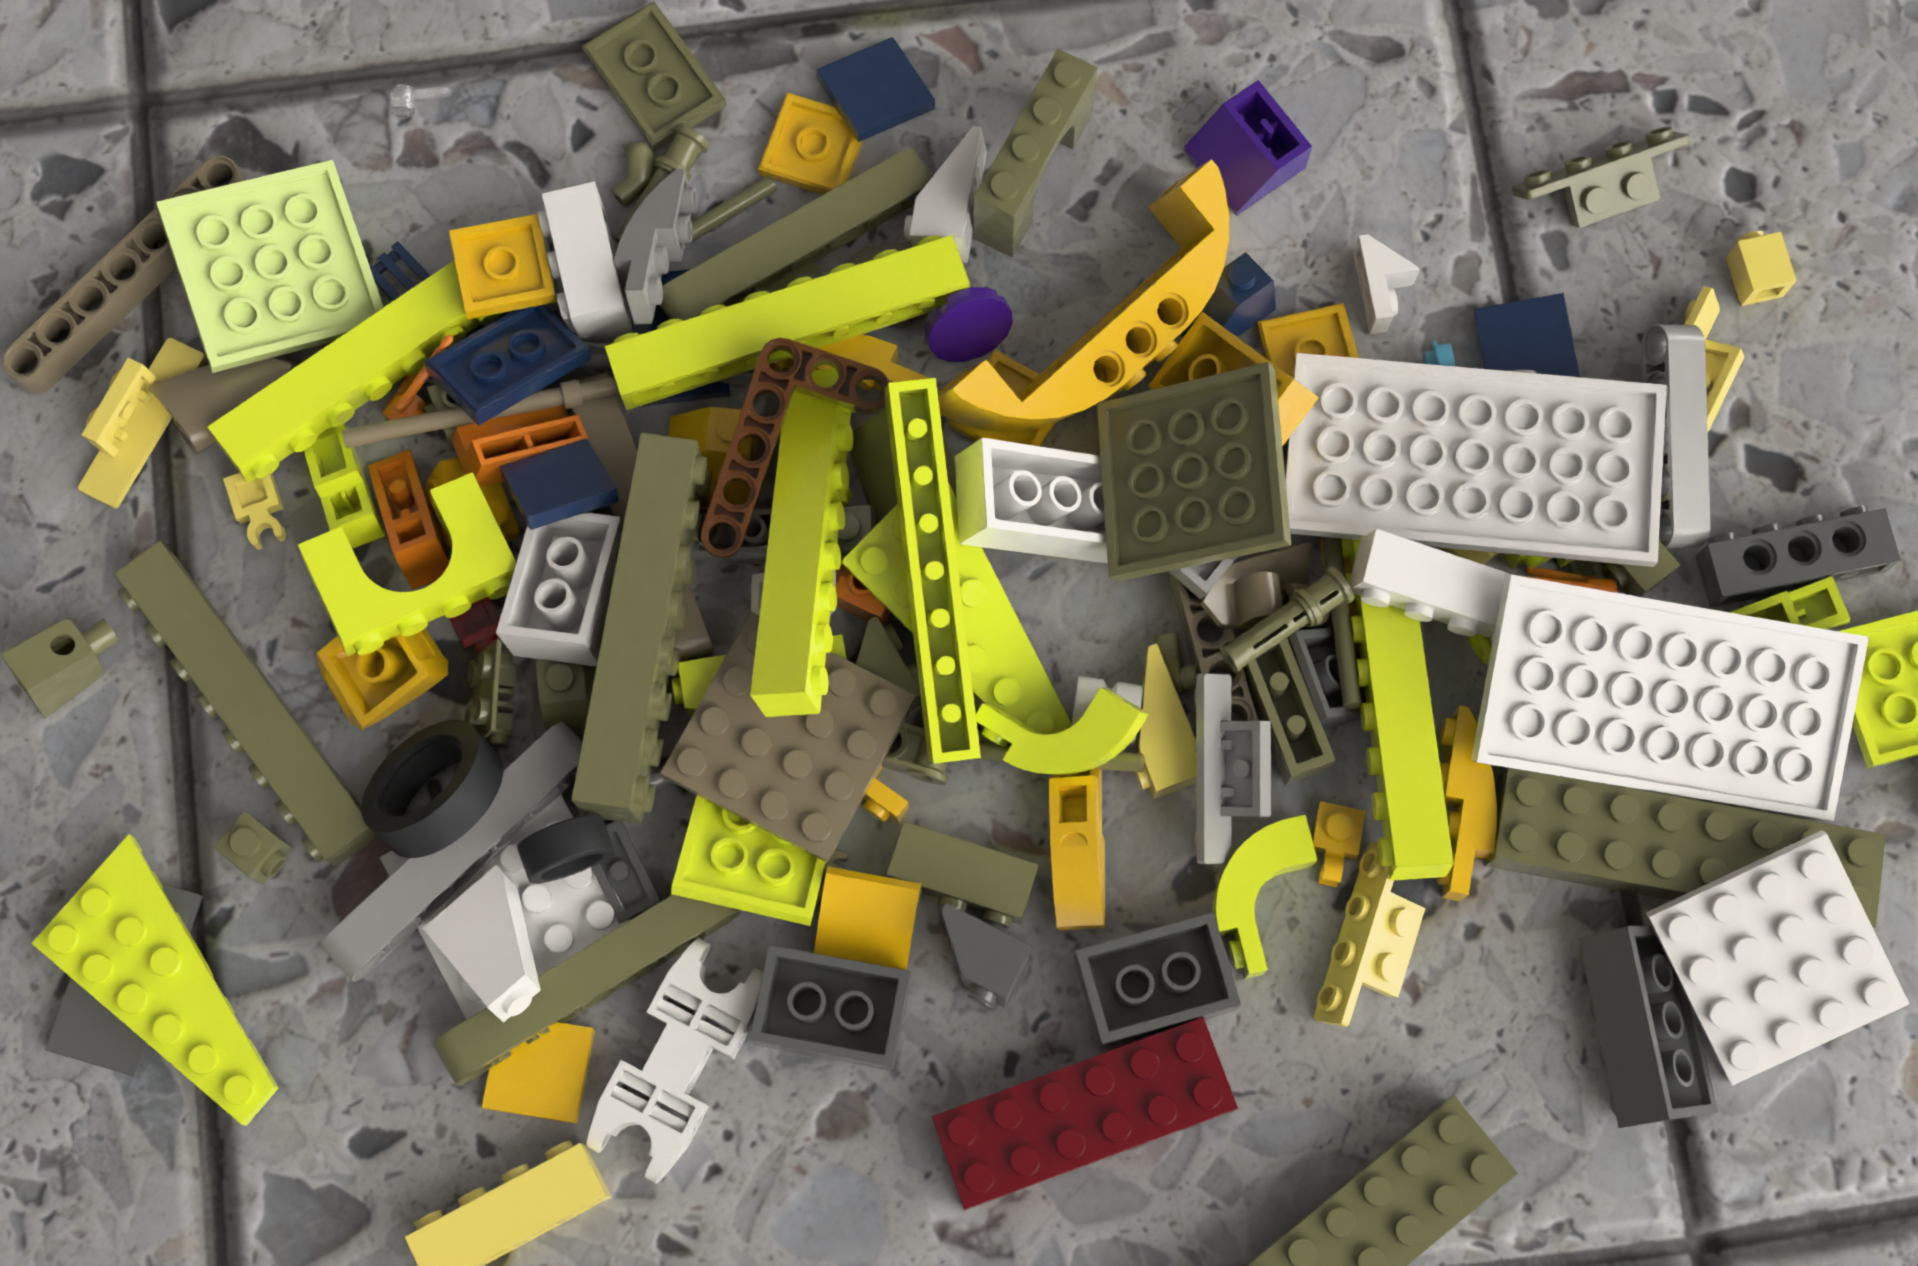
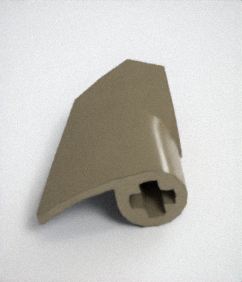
(203, 396)
(1258, 587)

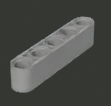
(1676, 358)

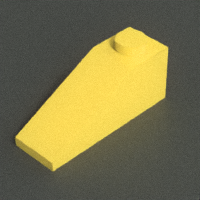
(1166, 733)

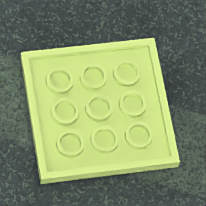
(270, 264)

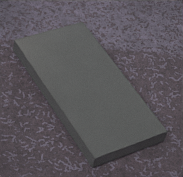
(94, 1034)

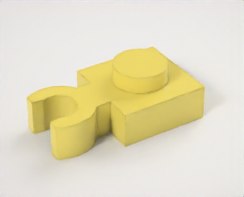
(255, 503)

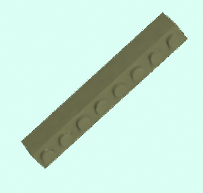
(246, 703)

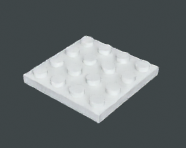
(557, 914)
(1777, 957)

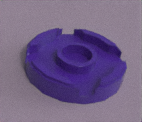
(968, 324)

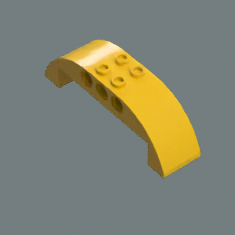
(1127, 337)

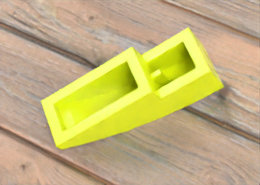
(343, 488)
(1812, 606)

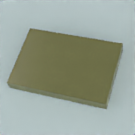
(653, 75)

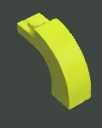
(1091, 742)
(1264, 855)

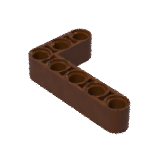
(769, 428)

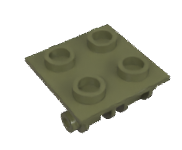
(485, 675)

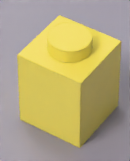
(1760, 267)

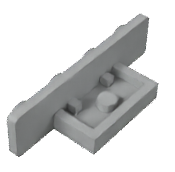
(1230, 768)

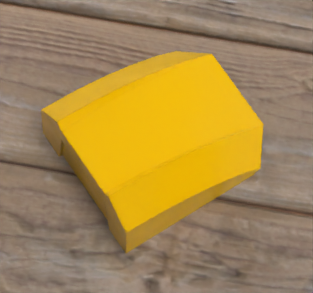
(384, 680)

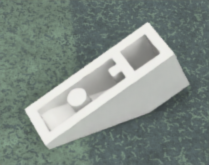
(948, 198)

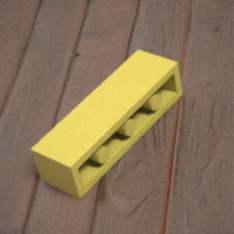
(513, 1213)

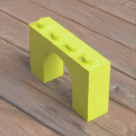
(370, 614)

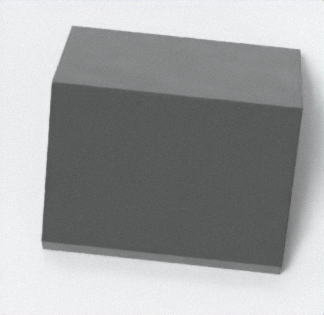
(1318, 665)

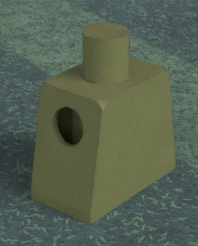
(59, 662)

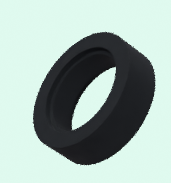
(450, 812)

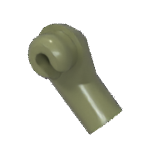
(640, 171)
(1181, 676)

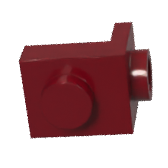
(477, 625)

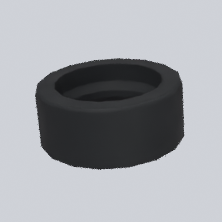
(565, 848)

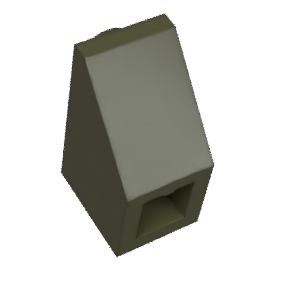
(881, 657)

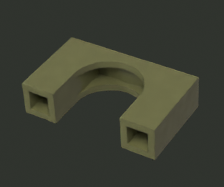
(1051, 116)

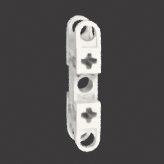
(676, 1061)

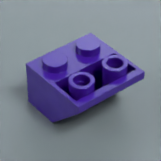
(1251, 146)

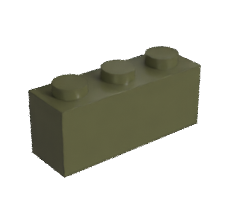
(1283, 699)
(964, 874)

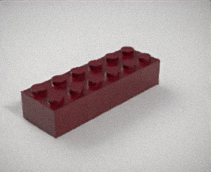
(1084, 1113)

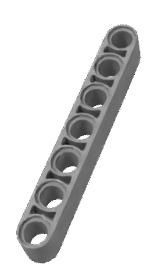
(429, 881)

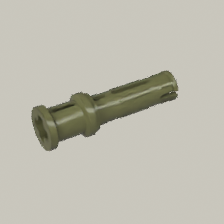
(680, 154)
(1304, 608)

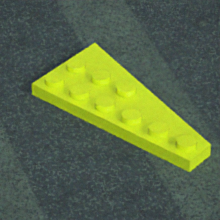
(1000, 654)
(146, 969)

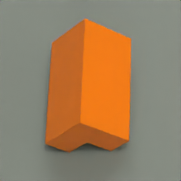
(513, 438)

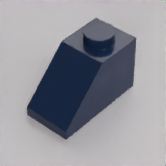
(1241, 296)

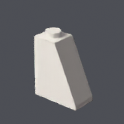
(489, 944)

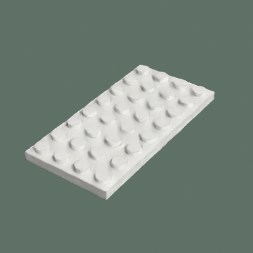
(1478, 459)
(1669, 698)

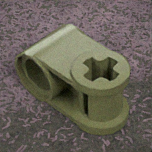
(913, 757)

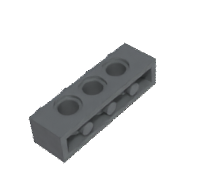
(1865, 532)

